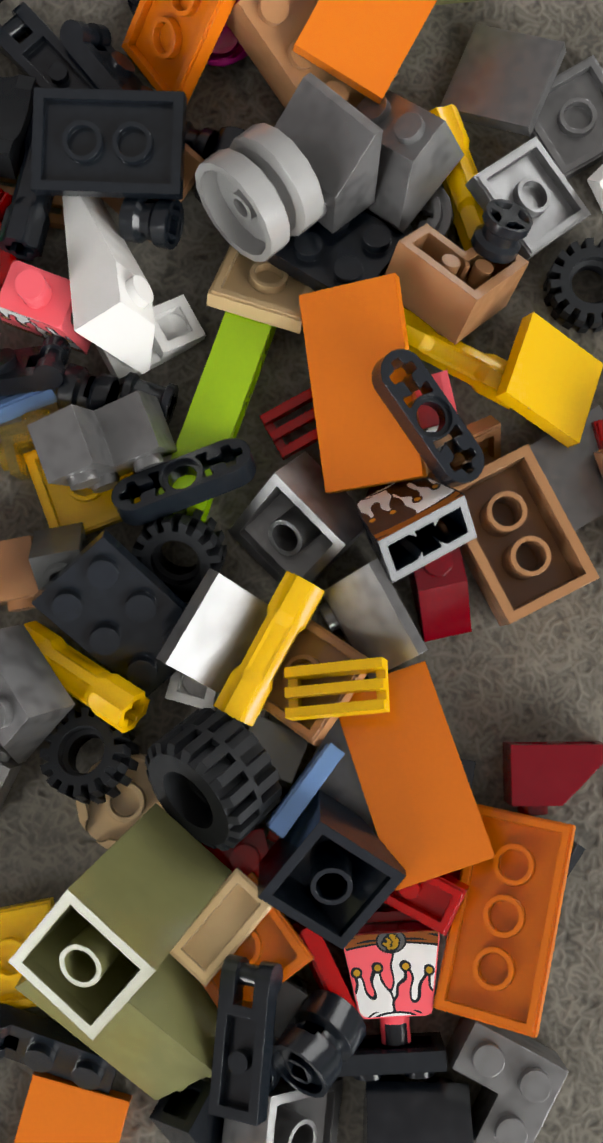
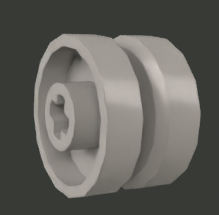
(259, 192)

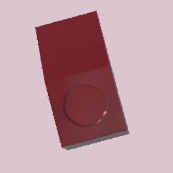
(442, 597)
(547, 772)

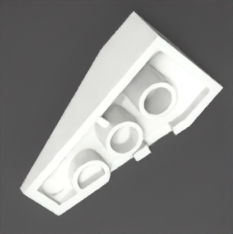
(107, 285)

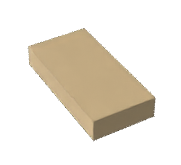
(221, 927)

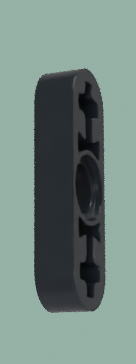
(449, 421)
(156, 506)

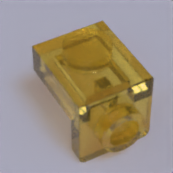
(17, 440)

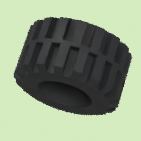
(213, 778)

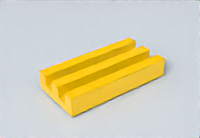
(296, 691)

